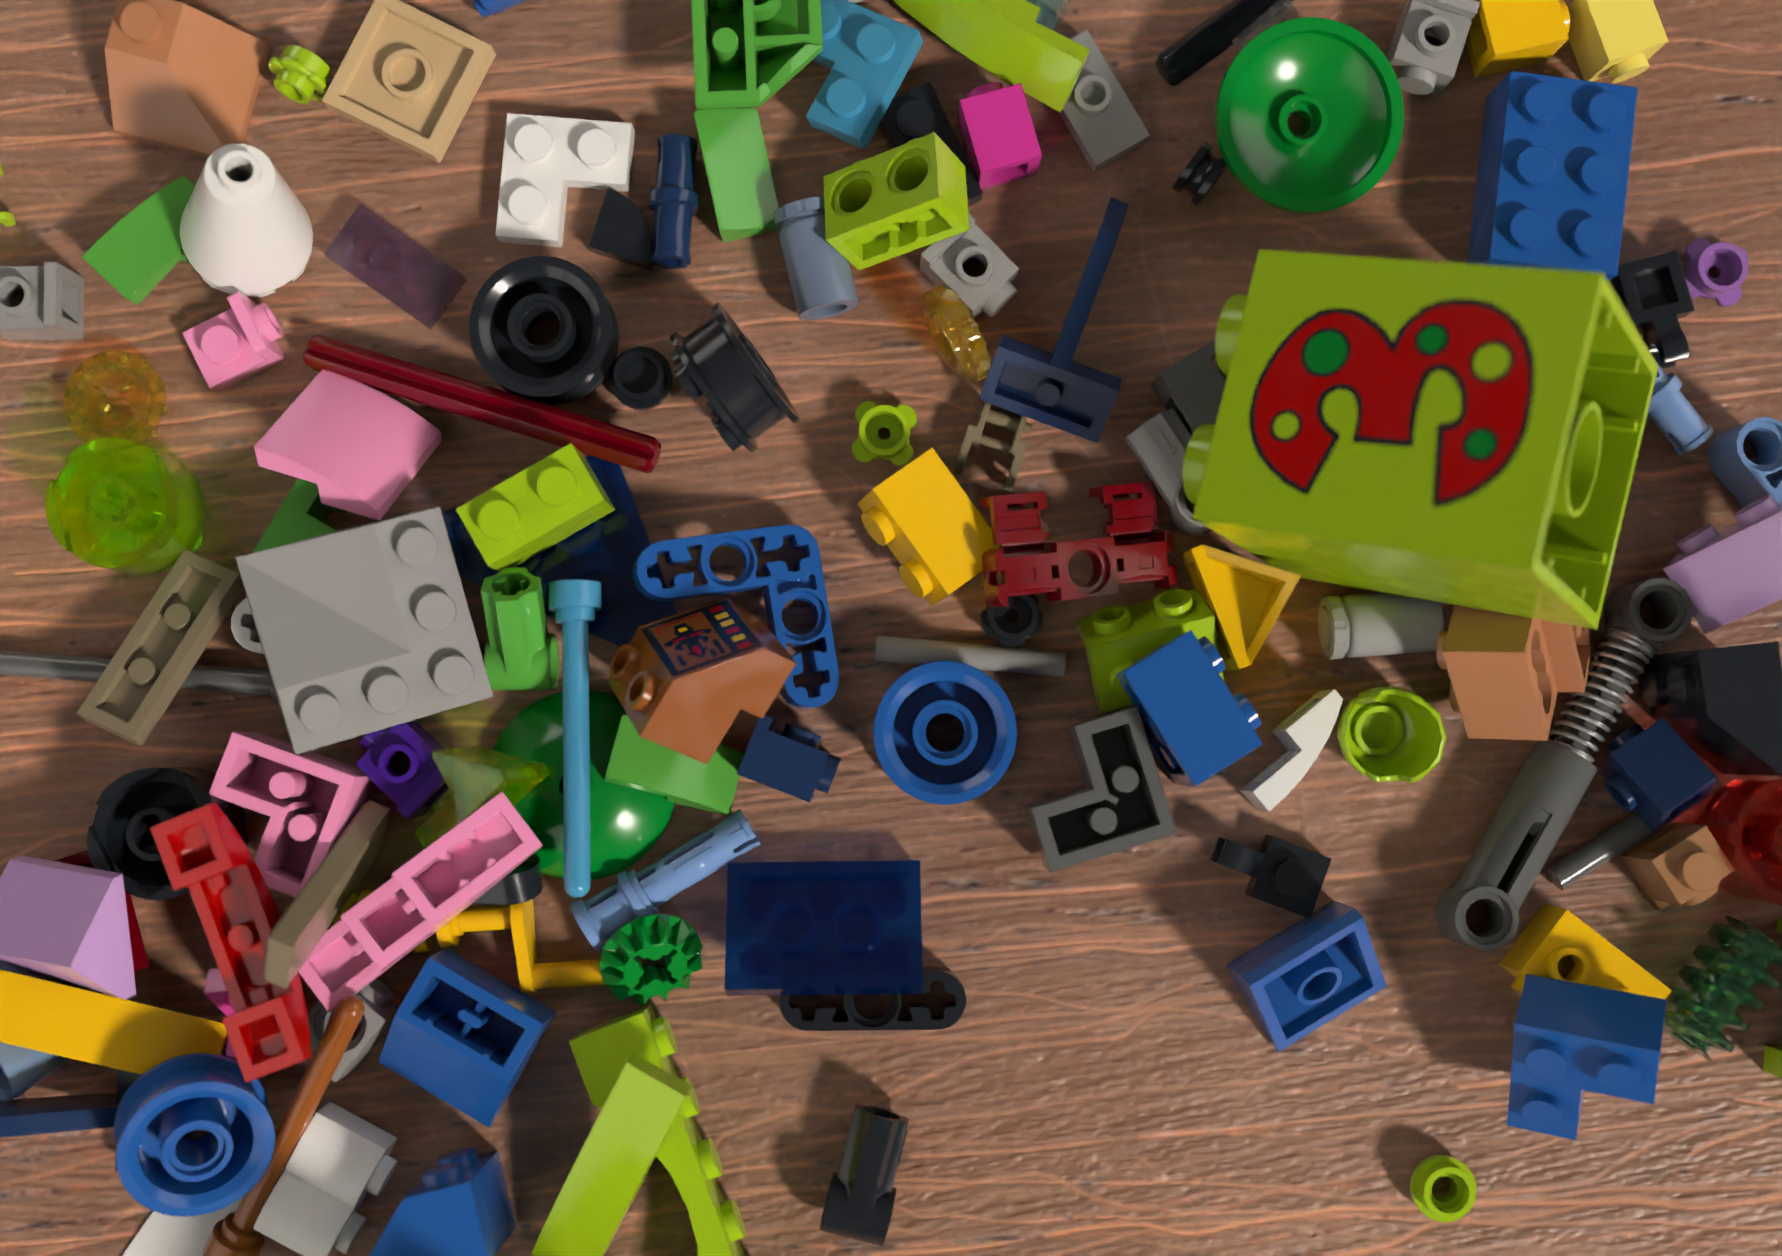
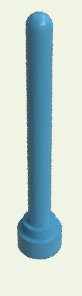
(575, 609)

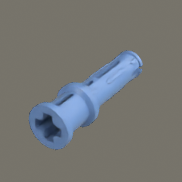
(643, 891)

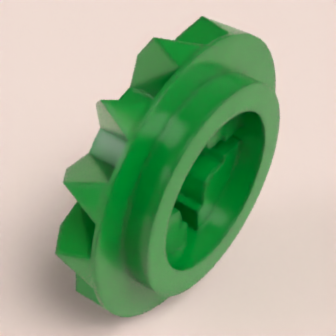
(650, 938)

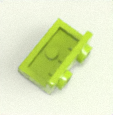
(1124, 634)

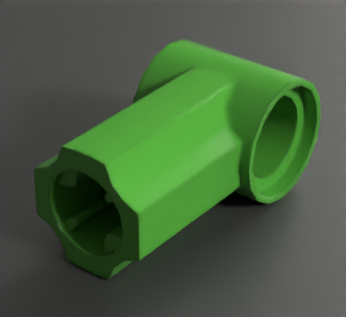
(518, 644)

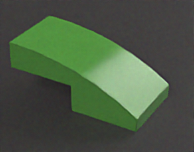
(143, 243)
(665, 772)

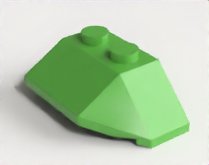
(751, 48)

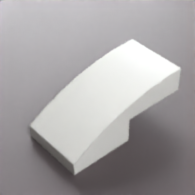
(1304, 737)

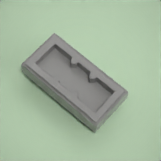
(1100, 111)

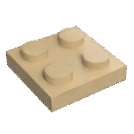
(409, 77)

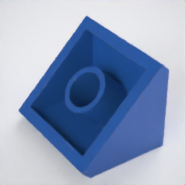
(1309, 973)

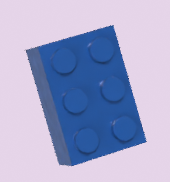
(1553, 174)

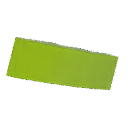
(1006, 43)
(613, 1161)

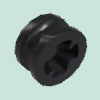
(1200, 174)

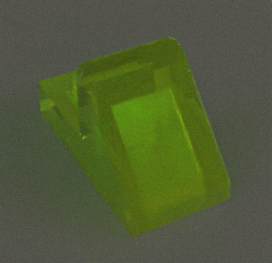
(474, 779)

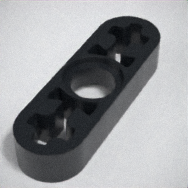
(920, 1019)

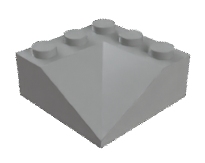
(364, 628)

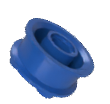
(986, 739)
(185, 1173)

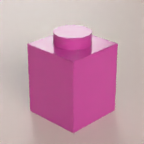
(998, 134)

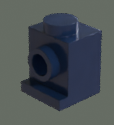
(788, 760)

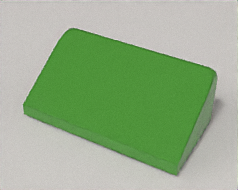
(737, 171)

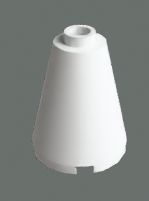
(245, 224)

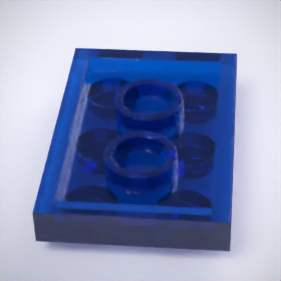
(823, 928)

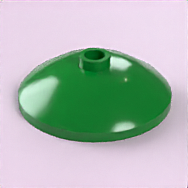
(1339, 91)
(622, 819)

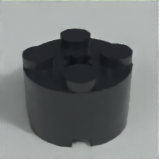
(134, 803)

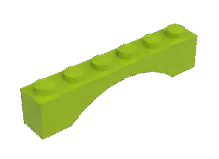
(692, 1162)

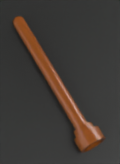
(235, 1233)

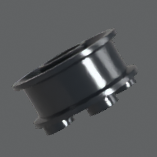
(520, 298)
(733, 377)

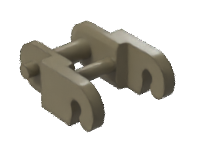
(1015, 449)

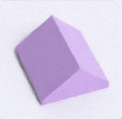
(66, 926)

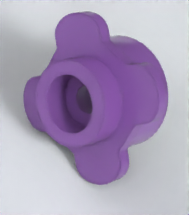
(1730, 263)

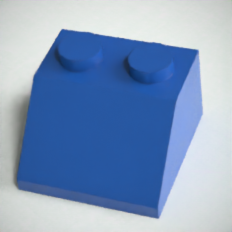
(453, 1210)

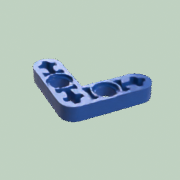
(778, 589)

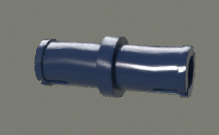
(674, 201)

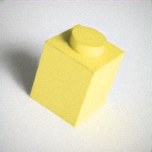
(1614, 37)

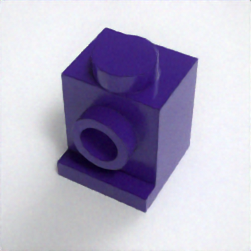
(422, 783)

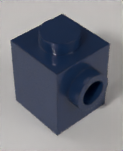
(1655, 774)

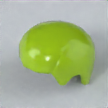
(1391, 735)

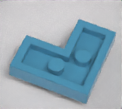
(867, 67)

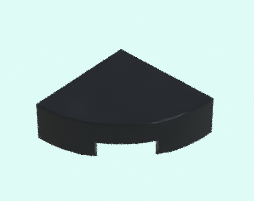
(622, 232)

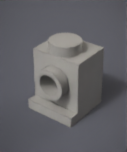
(1418, 64)
(989, 292)
(50, 303)

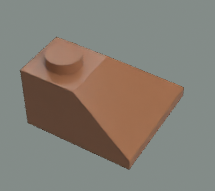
(181, 76)

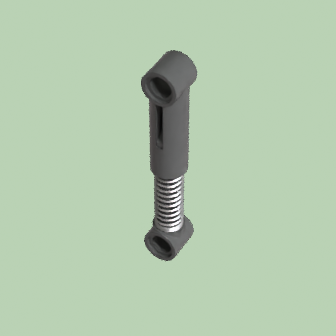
(1559, 769)

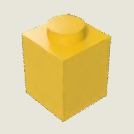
(1516, 34)

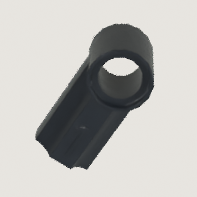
(863, 1191)

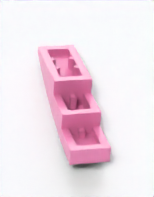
(418, 900)

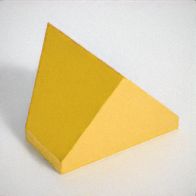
(1241, 596)

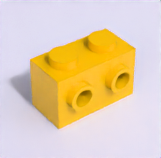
(928, 527)
(1569, 950)

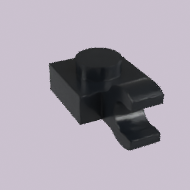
(1654, 299)
(1278, 873)

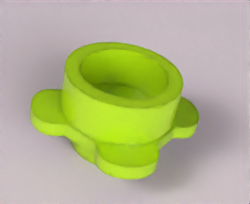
(896, 420)

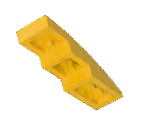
(99, 1026)

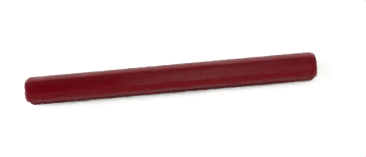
(484, 403)

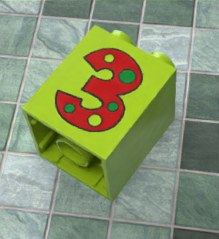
(1427, 429)

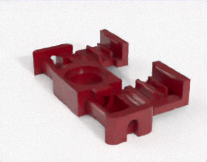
(1042, 567)

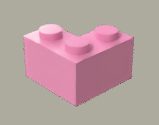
(302, 793)

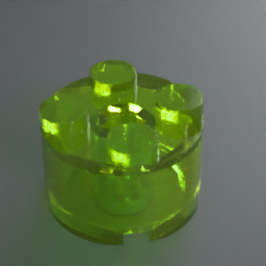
(118, 475)

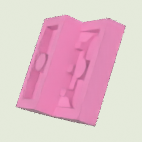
(349, 443)

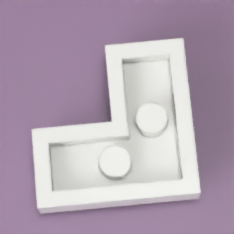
(545, 159)

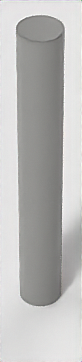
(976, 655)

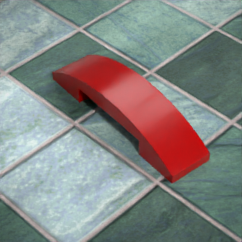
(237, 915)

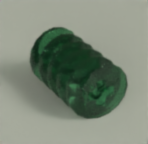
(1721, 986)

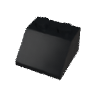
(1722, 704)

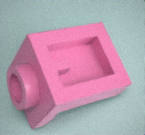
(236, 343)

